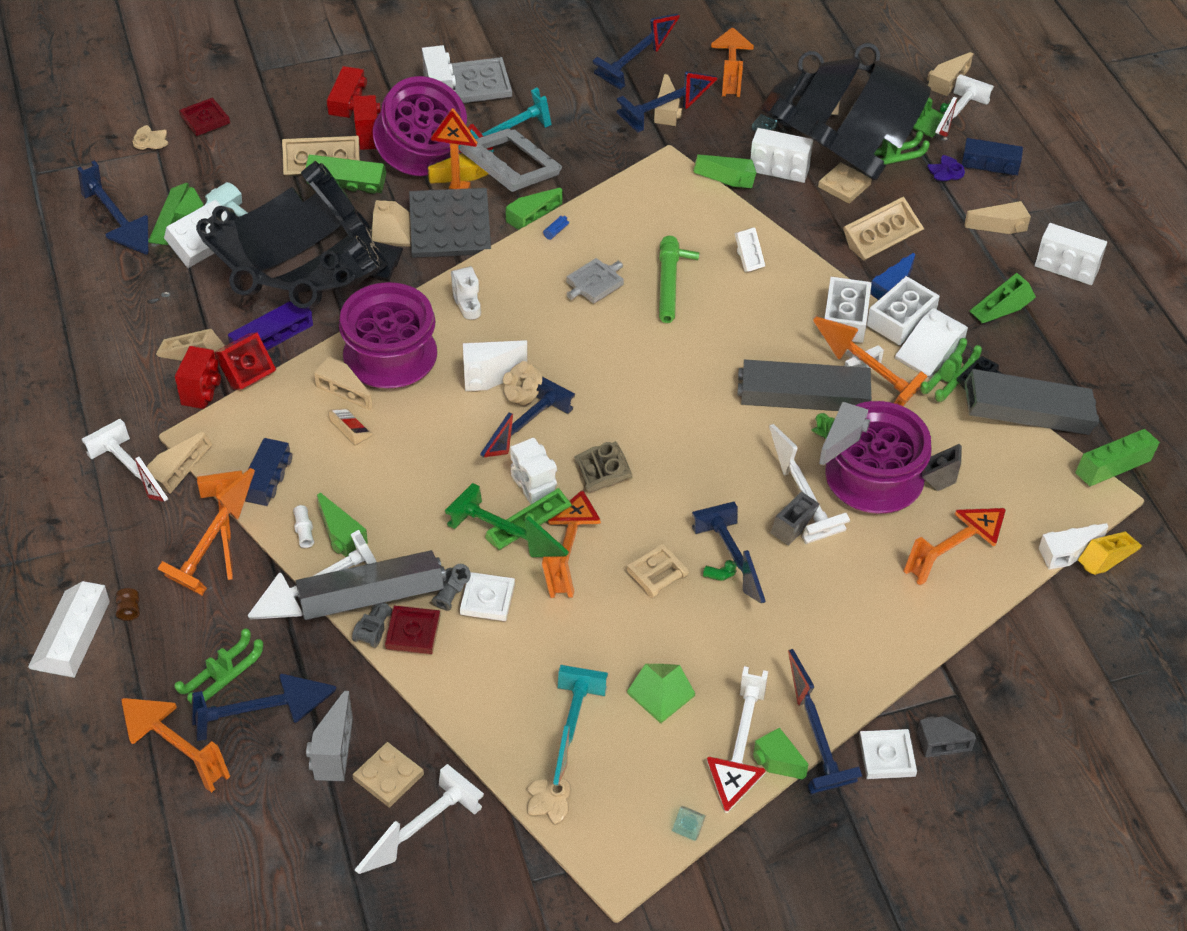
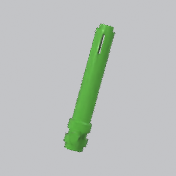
(669, 256)

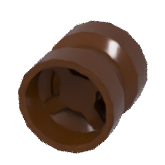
(127, 604)

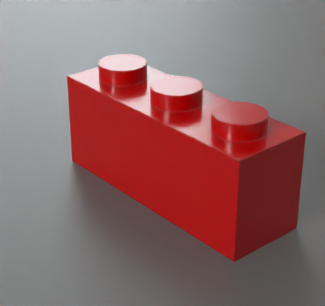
(348, 84)

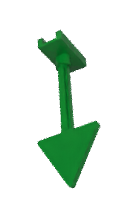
(539, 541)

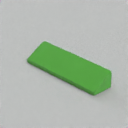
(167, 214)
(539, 511)

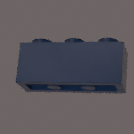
(992, 156)
(269, 469)

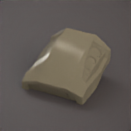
(603, 466)

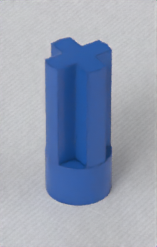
(557, 226)

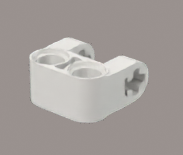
(465, 290)

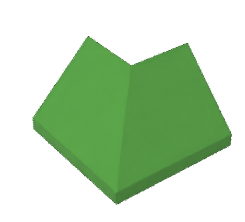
(661, 690)

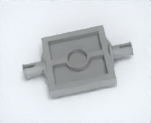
(595, 280)

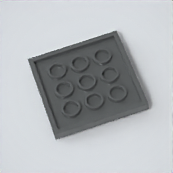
(449, 222)

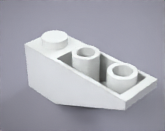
(1066, 547)

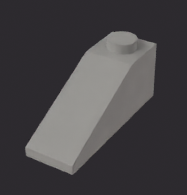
(845, 431)

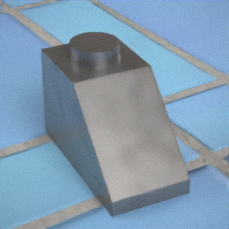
(943, 468)
(794, 518)
(943, 737)

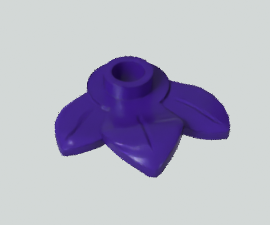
(947, 169)

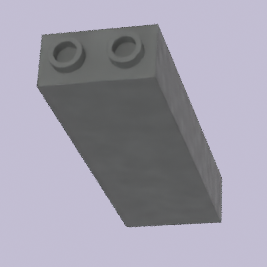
(802, 385)
(1031, 402)
(370, 584)

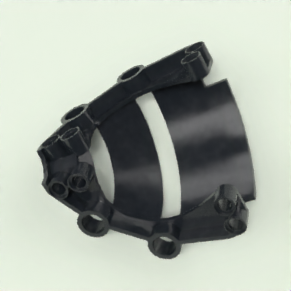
(882, 111)
(289, 228)

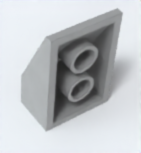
(331, 742)

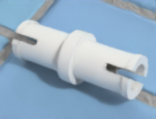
(303, 526)

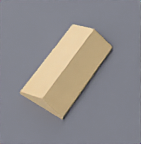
(297, 151)
(882, 229)

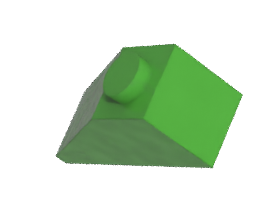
(728, 170)
(532, 207)
(1006, 299)
(339, 526)

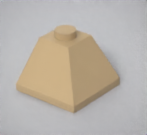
(391, 224)

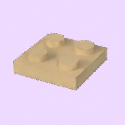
(844, 182)
(388, 774)

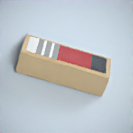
(349, 425)

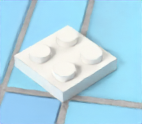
(487, 596)
(887, 754)

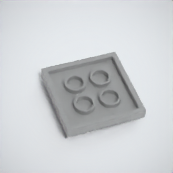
(481, 80)

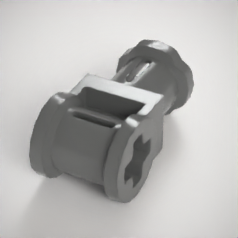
(454, 582)
(372, 625)

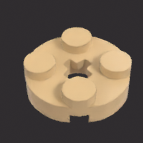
(522, 372)

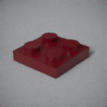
(204, 116)
(413, 629)

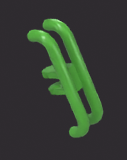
(893, 154)
(950, 371)
(222, 669)

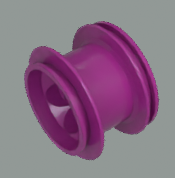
(418, 109)
(388, 335)
(886, 463)

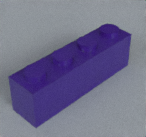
(276, 325)

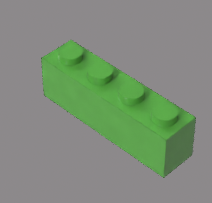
(353, 173)
(1117, 457)

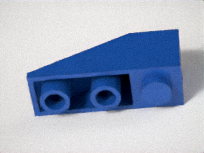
(891, 277)

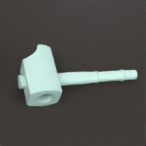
(227, 196)

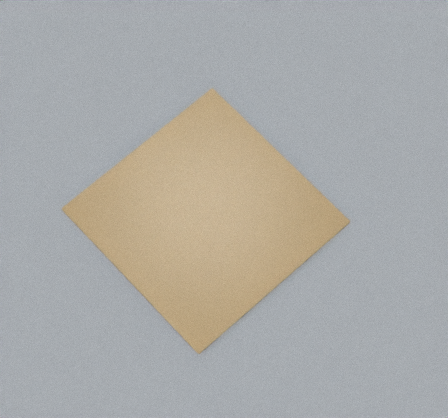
(690, 446)

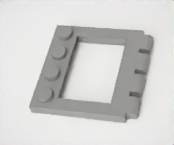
(500, 170)

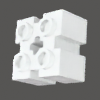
(533, 469)

